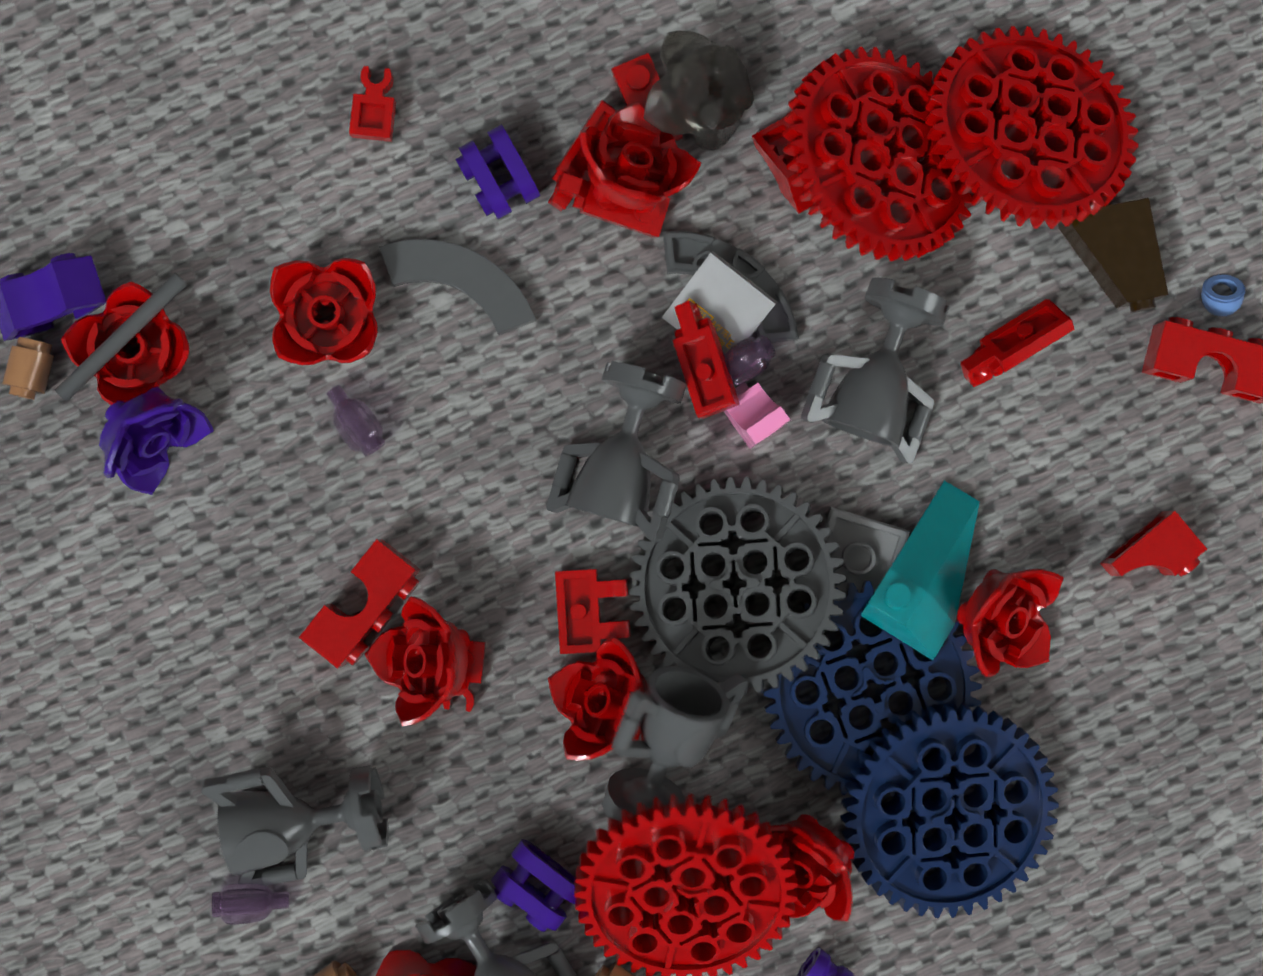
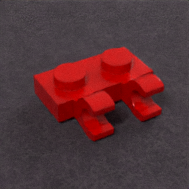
(580, 610)

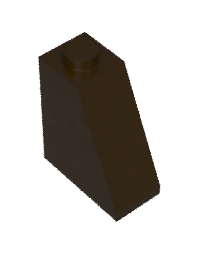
(1121, 253)

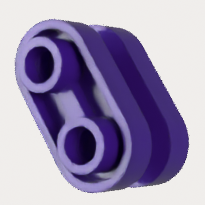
(474, 165)
(513, 886)

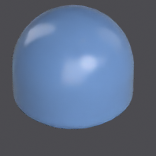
(1219, 304)

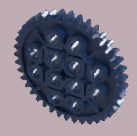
(839, 751)
(1000, 856)

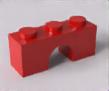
(1178, 348)
(342, 636)

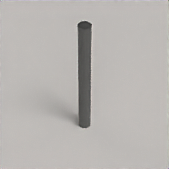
(120, 337)

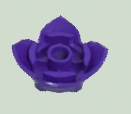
(143, 431)

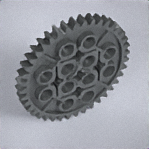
(784, 531)

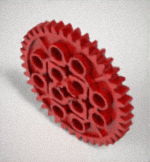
(1056, 111)
(868, 156)
(685, 887)

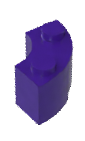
(58, 289)

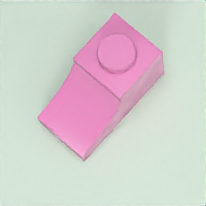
(756, 415)

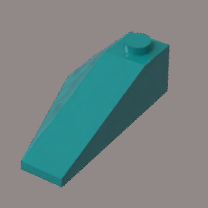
(926, 580)

